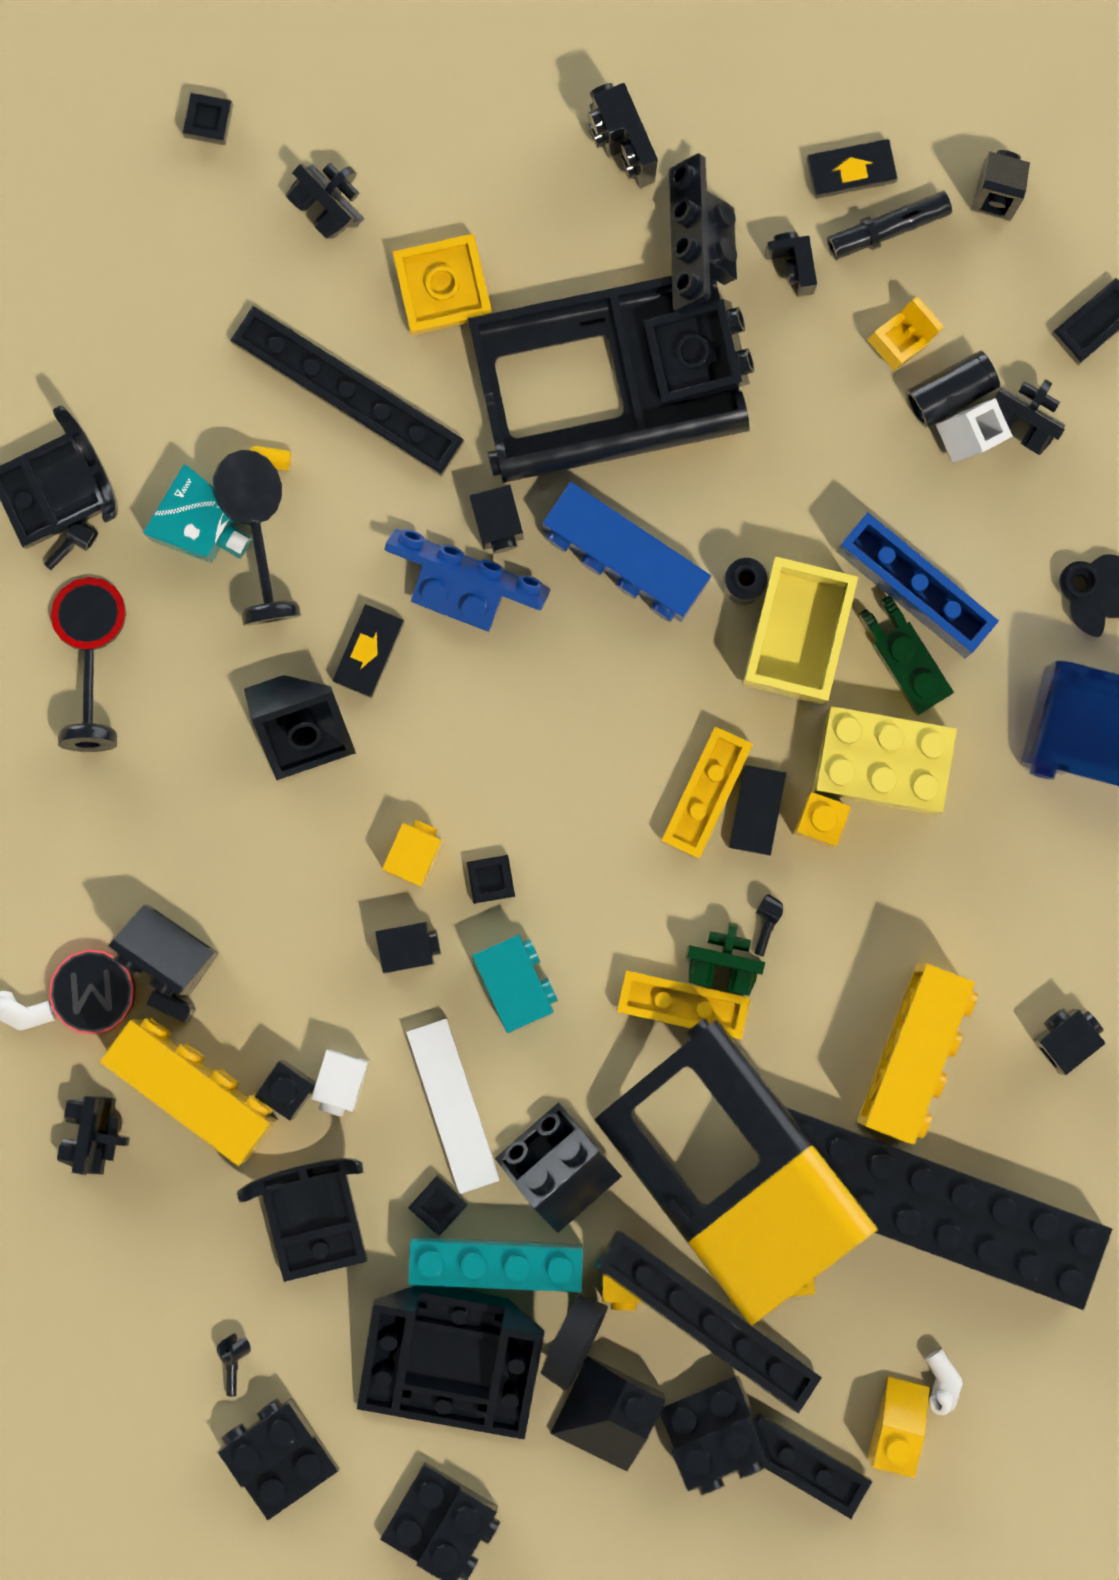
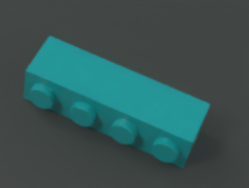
(495, 1264)

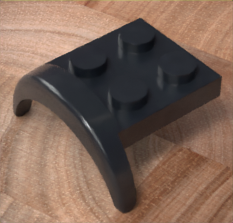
(56, 485)
(311, 1216)

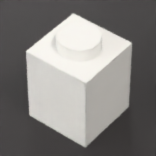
(974, 430)
(339, 1082)

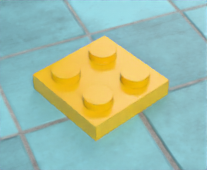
(442, 283)

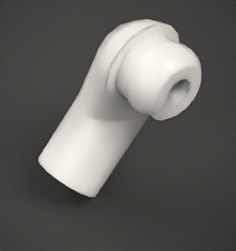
(24, 1017)

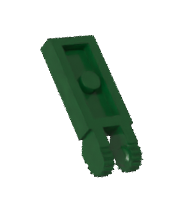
(907, 659)

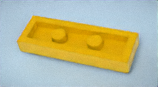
(707, 792)
(681, 1003)

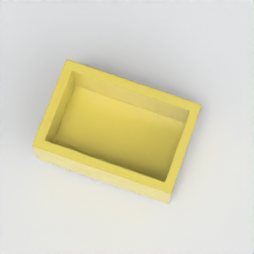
(800, 631)
(884, 760)

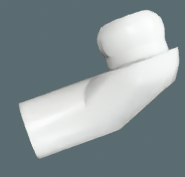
(946, 1385)

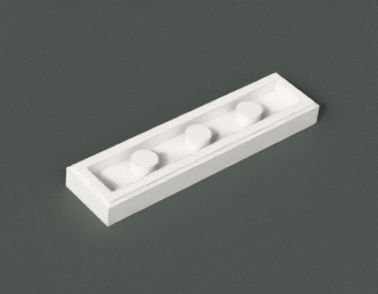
(453, 1106)

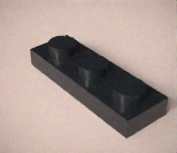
(813, 1469)

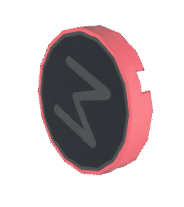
(91, 992)

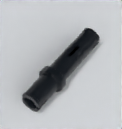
(874, 231)

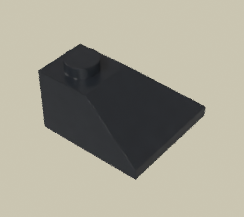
(297, 724)
(608, 1413)

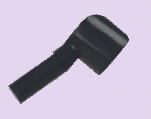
(78, 535)
(771, 910)
(230, 1352)

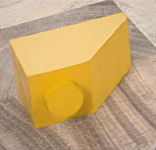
(900, 1427)

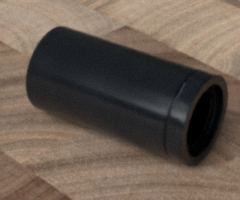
(953, 388)

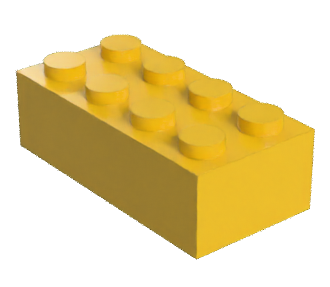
(917, 1053)
(188, 1089)

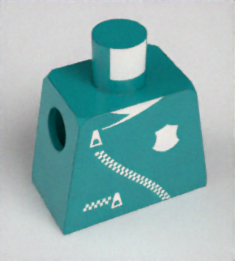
(194, 522)

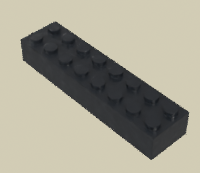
(965, 1216)

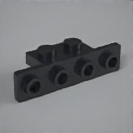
(700, 235)

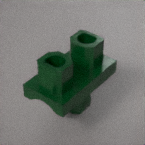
(743, 970)

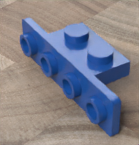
(460, 584)

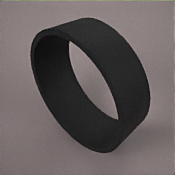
(573, 1341)

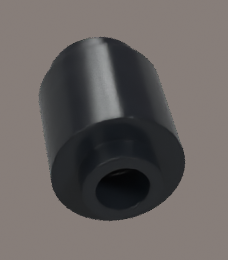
(745, 594)

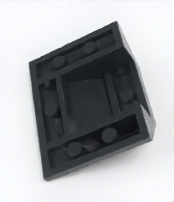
(451, 1360)

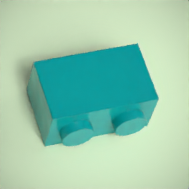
(514, 982)

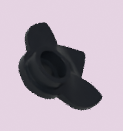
(1098, 598)

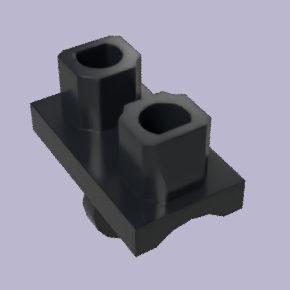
(314, 186)
(1043, 426)
(96, 1135)

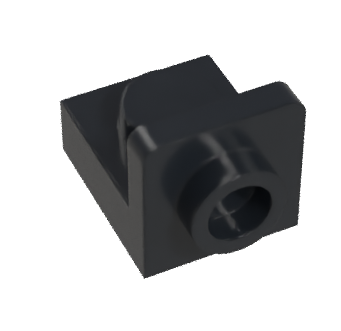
(800, 269)

